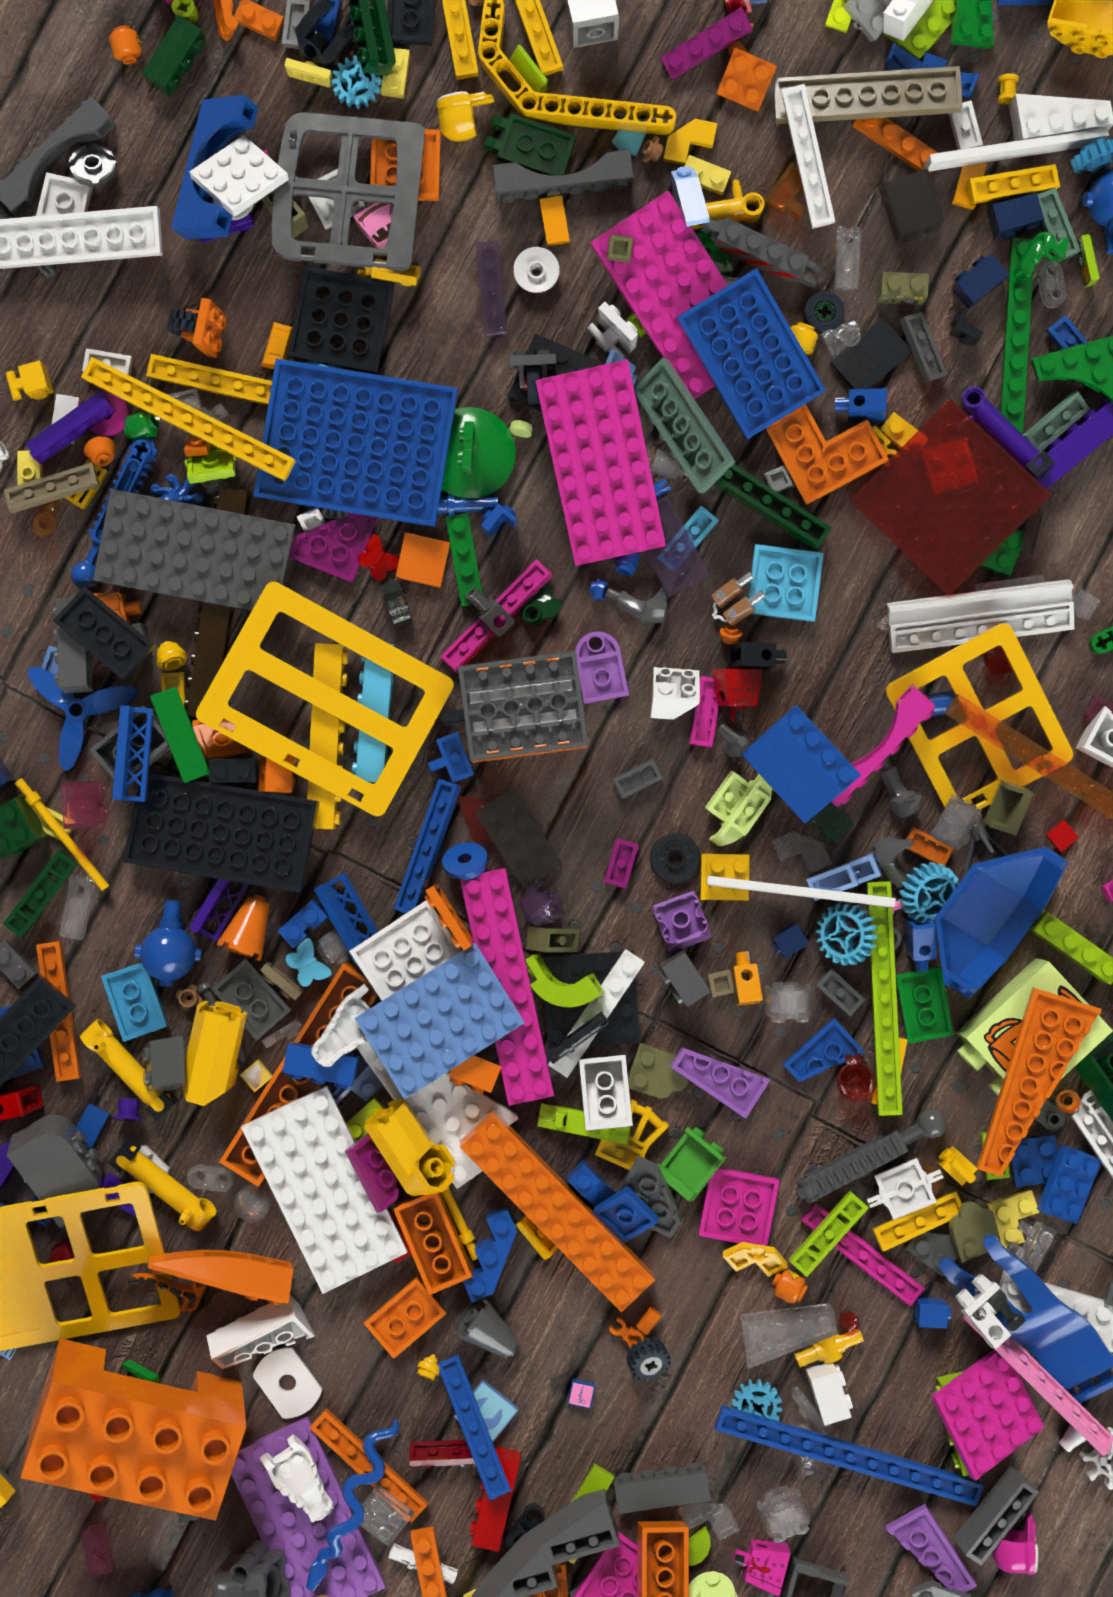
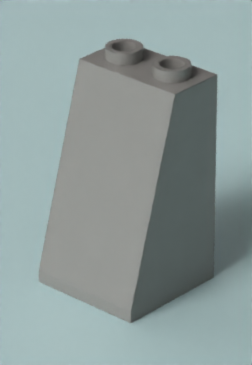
(592, 21)

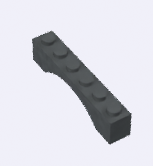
(85, 125)
(515, 181)

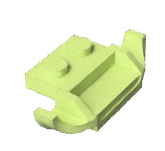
(738, 806)

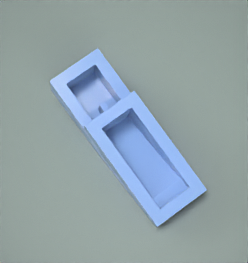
(847, 875)

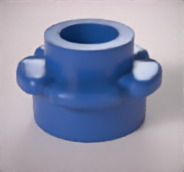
(599, 589)

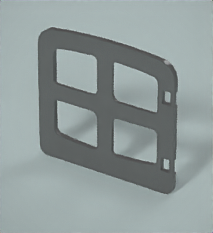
(346, 190)

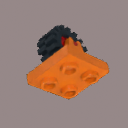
(200, 326)

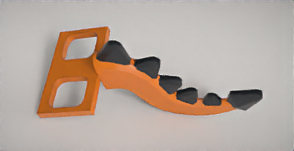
(180, 1289)

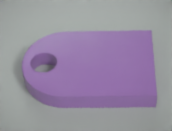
(600, 670)

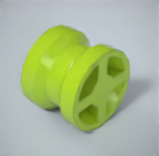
(189, 14)

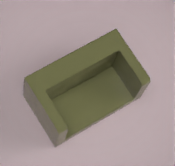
(1008, 807)

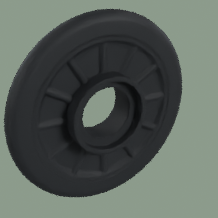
(660, 858)

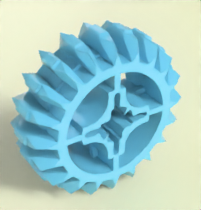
(916, 899)
(848, 943)

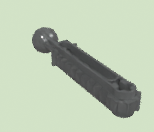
(868, 1157)

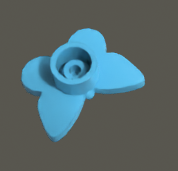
(307, 964)

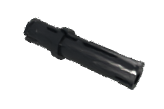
(579, 1036)

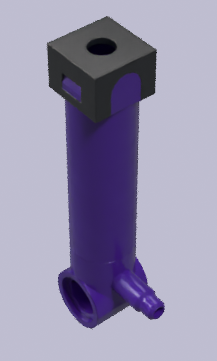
(1005, 433)

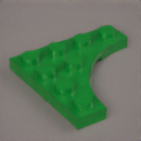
(1084, 363)

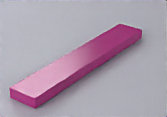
(512, 601)
(869, 1259)

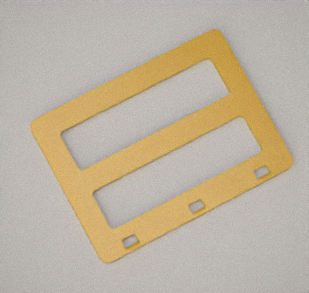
(248, 655)

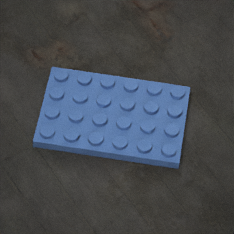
(439, 1020)

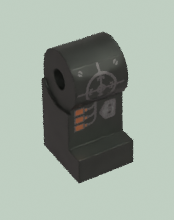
(396, 603)

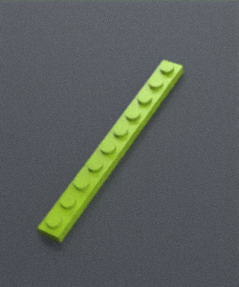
(885, 1005)

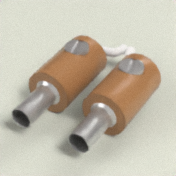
(741, 608)

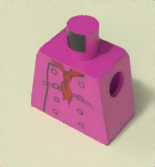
(764, 1564)

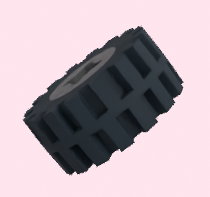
(648, 1359)

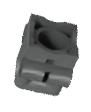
(252, 1573)

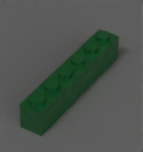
(773, 507)

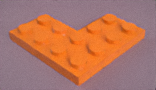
(820, 465)

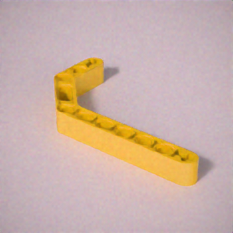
(564, 103)

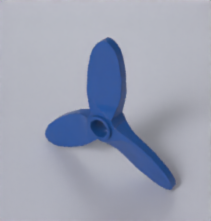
(74, 726)

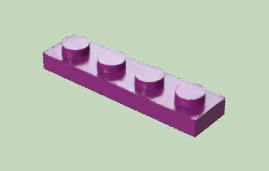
(706, 43)

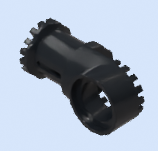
(523, 1524)

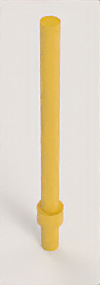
(33, 799)
(466, 1236)

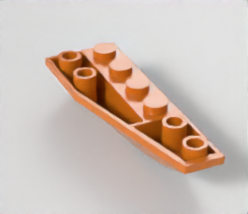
(231, 1271)

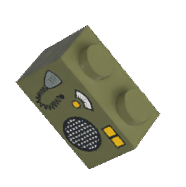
(902, 288)

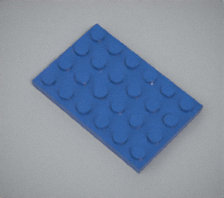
(750, 354)

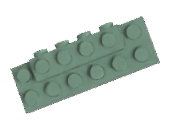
(683, 426)

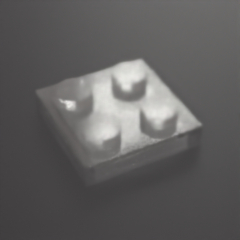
(385, 1515)

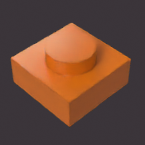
(196, 447)

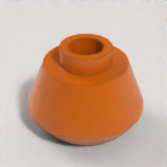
(100, 450)

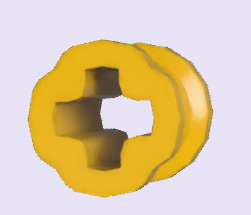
(1007, 88)

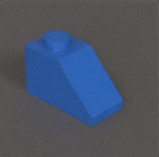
(590, 1183)

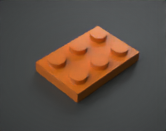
(405, 1317)

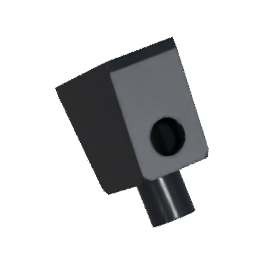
(756, 656)

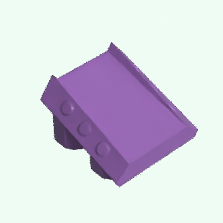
(681, 921)

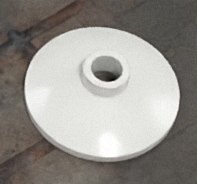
(536, 259)

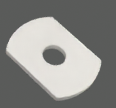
(287, 1402)

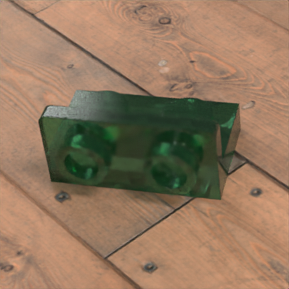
(831, 823)

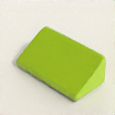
(528, 70)

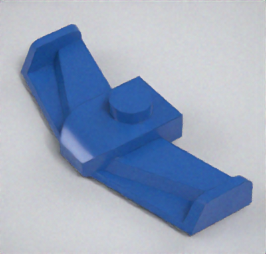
(901, 60)

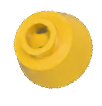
(170, 656)

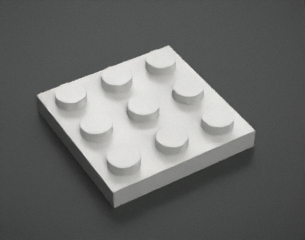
(239, 175)

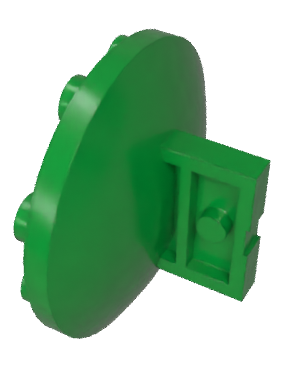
(478, 454)

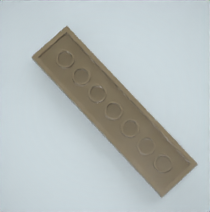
(876, 94)

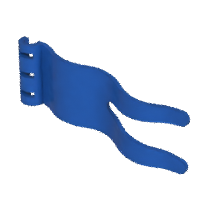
(1052, 1331)

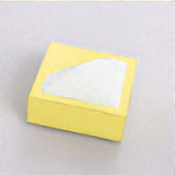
(256, 1075)

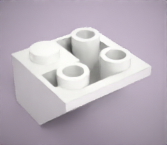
(674, 692)

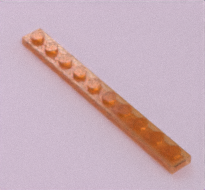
(1031, 754)

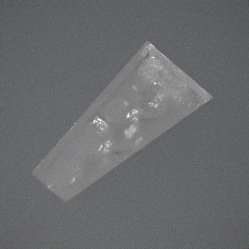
(782, 1331)

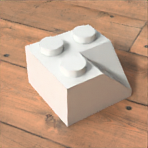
(828, 1393)

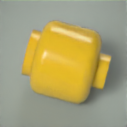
(806, 336)

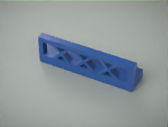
(124, 751)
(341, 917)

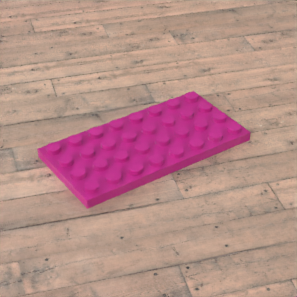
(663, 280)
(601, 462)

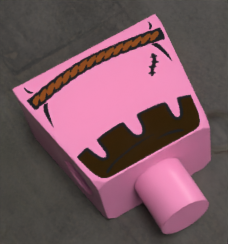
(375, 223)

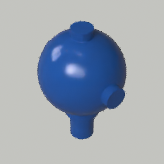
(1100, 200)
(168, 950)

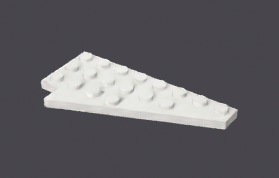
(445, 1112)

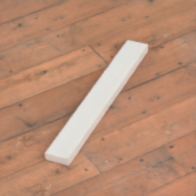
(1014, 149)
(801, 891)

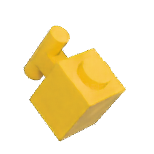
(33, 380)
(957, 1166)

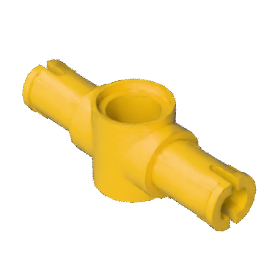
(829, 1349)

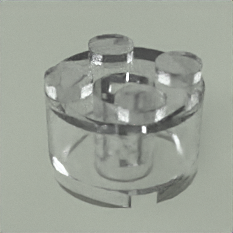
(788, 1001)
(783, 1513)

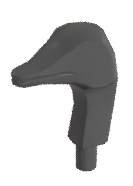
(650, 611)
(903, 802)
(886, 855)

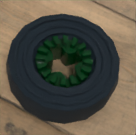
(833, 306)

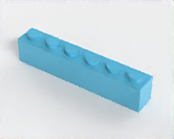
(376, 696)

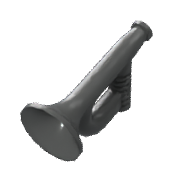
(733, 742)

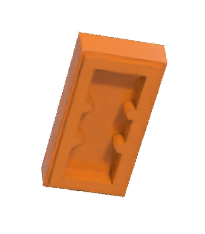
(928, 847)

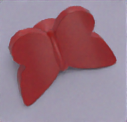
(377, 559)

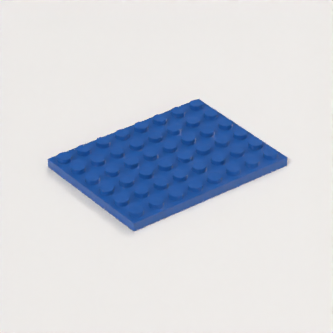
(358, 442)

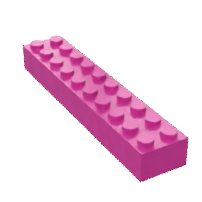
(499, 940)

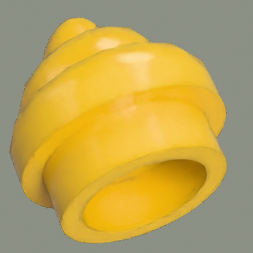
(428, 1367)

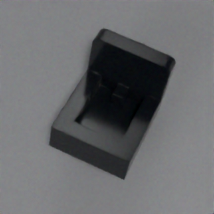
(964, 332)

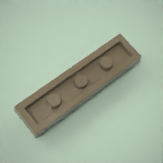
(51, 488)

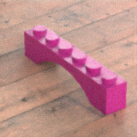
(909, 711)

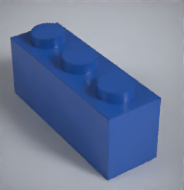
(301, 1064)

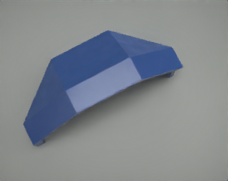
(993, 914)

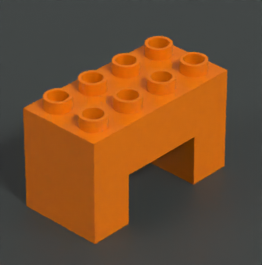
(134, 1434)

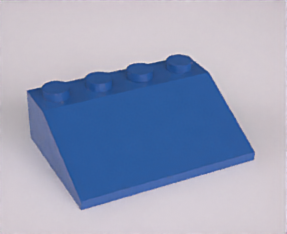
(800, 764)

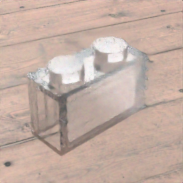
(956, 822)

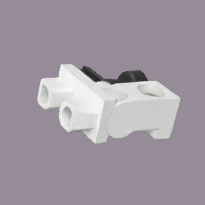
(982, 1310)

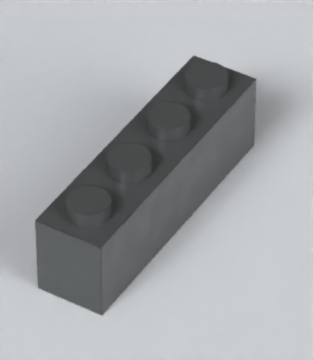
(72, 659)
(661, 1488)
(995, 1515)

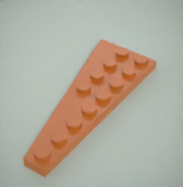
(1042, 1050)

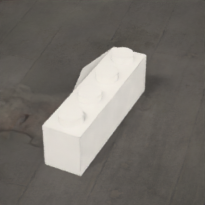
(1098, 738)
(258, 1333)

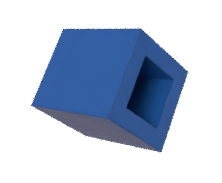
(932, 1312)

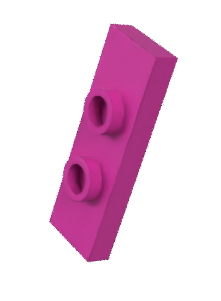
(705, 715)

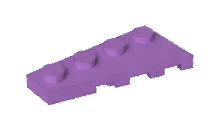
(725, 1082)
(927, 1541)

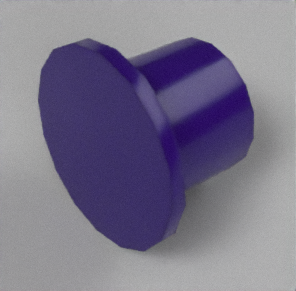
(128, 1110)

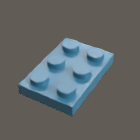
(134, 1001)

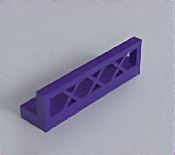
(70, 427)
(211, 904)

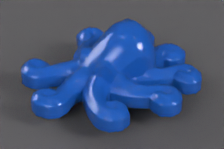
(178, 493)

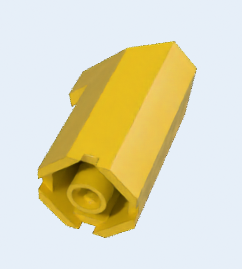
(213, 1051)
(409, 1151)

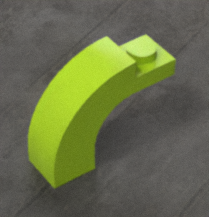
(558, 992)

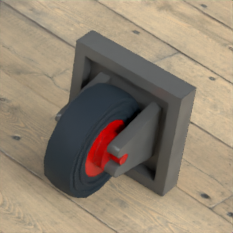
(532, 363)

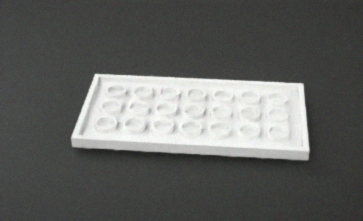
(319, 1190)

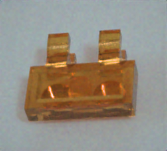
(785, 191)

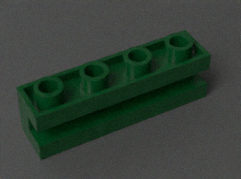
(372, 36)

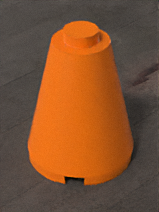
(247, 929)

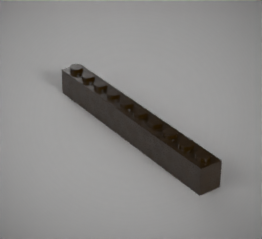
(214, 619)

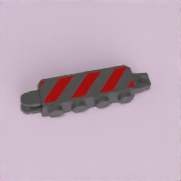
(761, 251)

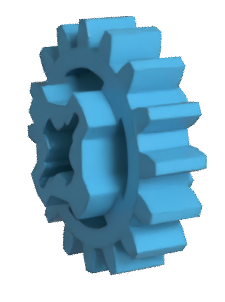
(1094, 156)

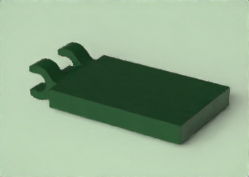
(530, 144)

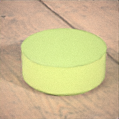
(521, 428)

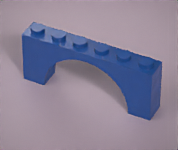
(216, 125)

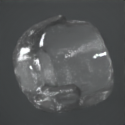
(252, 1203)

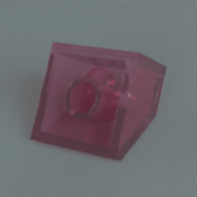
(83, 804)

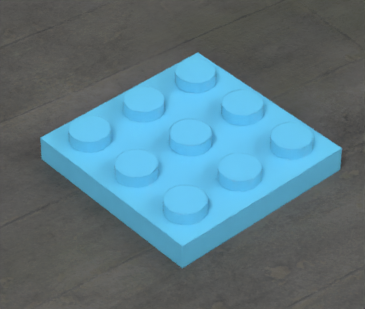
(788, 580)

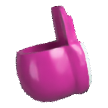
(1018, 1549)

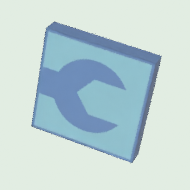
(494, 1407)

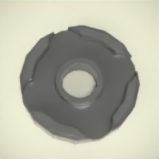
(92, 175)

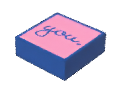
(581, 1393)

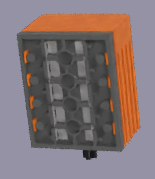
(521, 707)

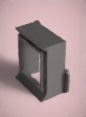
(838, 1578)

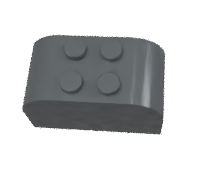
(55, 1159)

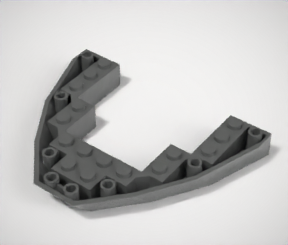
(571, 1533)

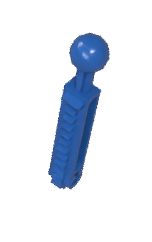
(129, 481)

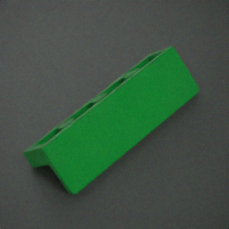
(179, 734)

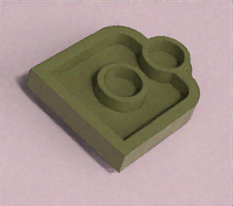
(652, 1073)
(970, 1228)

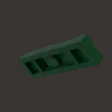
(40, 894)

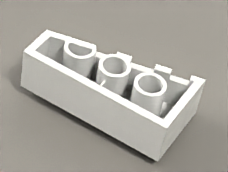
(1049, 115)

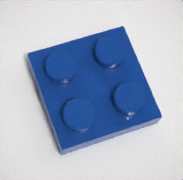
(1034, 1160)
(626, 1214)

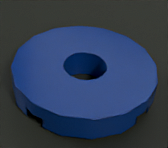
(465, 851)

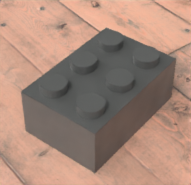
(105, 749)

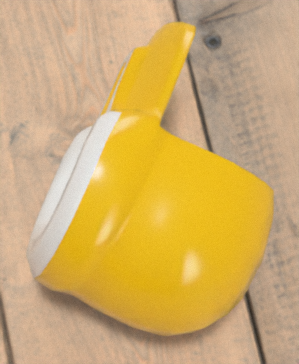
(457, 114)

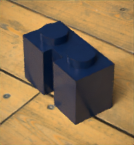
(1014, 216)
(980, 280)

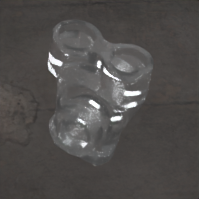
(845, 335)

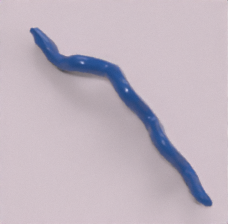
(320, 1566)

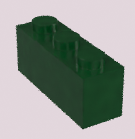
(174, 56)

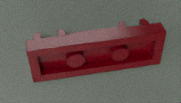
(440, 1453)

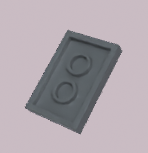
(254, 995)

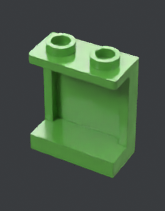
(692, 1163)

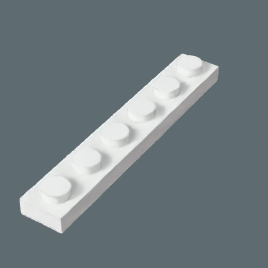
(808, 156)
(614, 987)

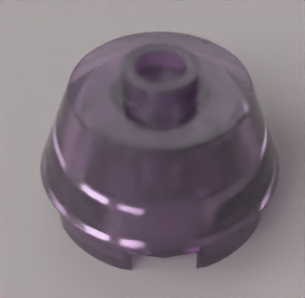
(541, 905)

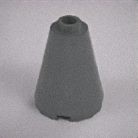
(486, 1329)

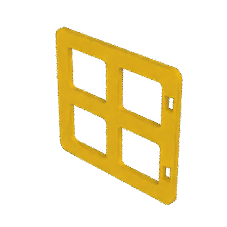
(1031, 695)

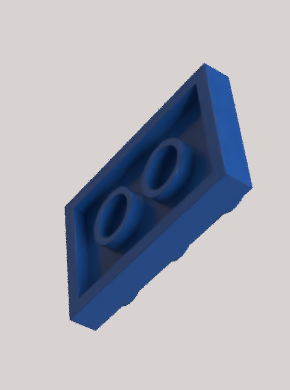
(1069, 1184)

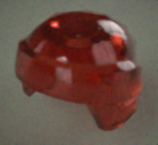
(997, 665)
(856, 1080)

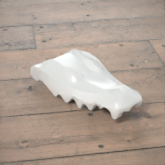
(343, 1031)
(298, 1478)

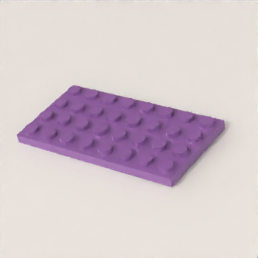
(290, 1528)

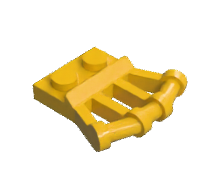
(626, 1153)

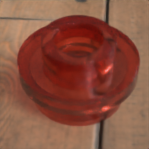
(849, 1320)

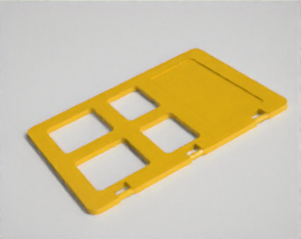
(25, 1303)

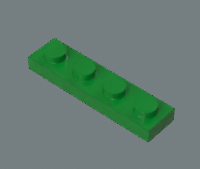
(463, 555)

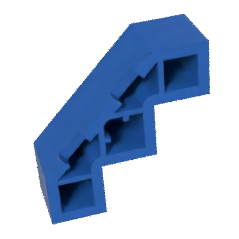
(492, 1253)

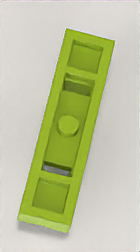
(552, 1117)
(828, 1233)

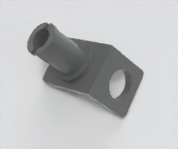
(488, 611)

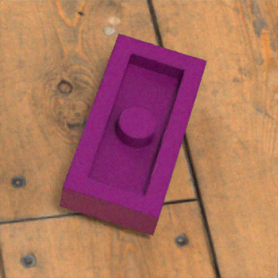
(621, 863)

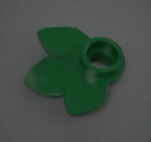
(543, 605)

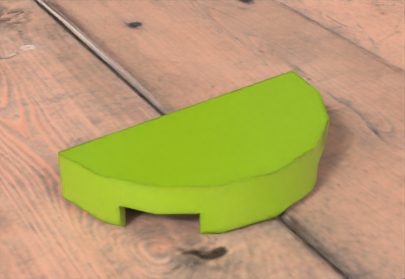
(699, 1546)

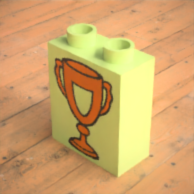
(994, 1028)

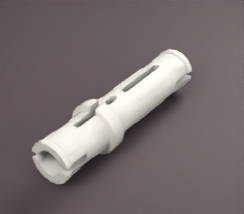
(407, 1557)

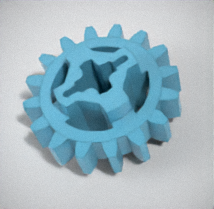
(361, 91)
(763, 1398)

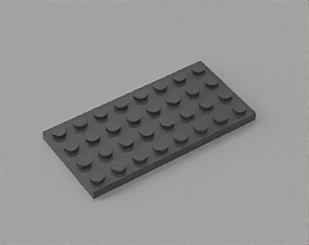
(191, 550)

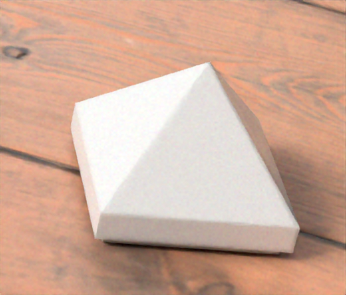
(311, 520)

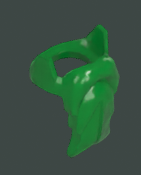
(1039, 249)

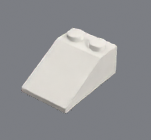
(605, 1092)

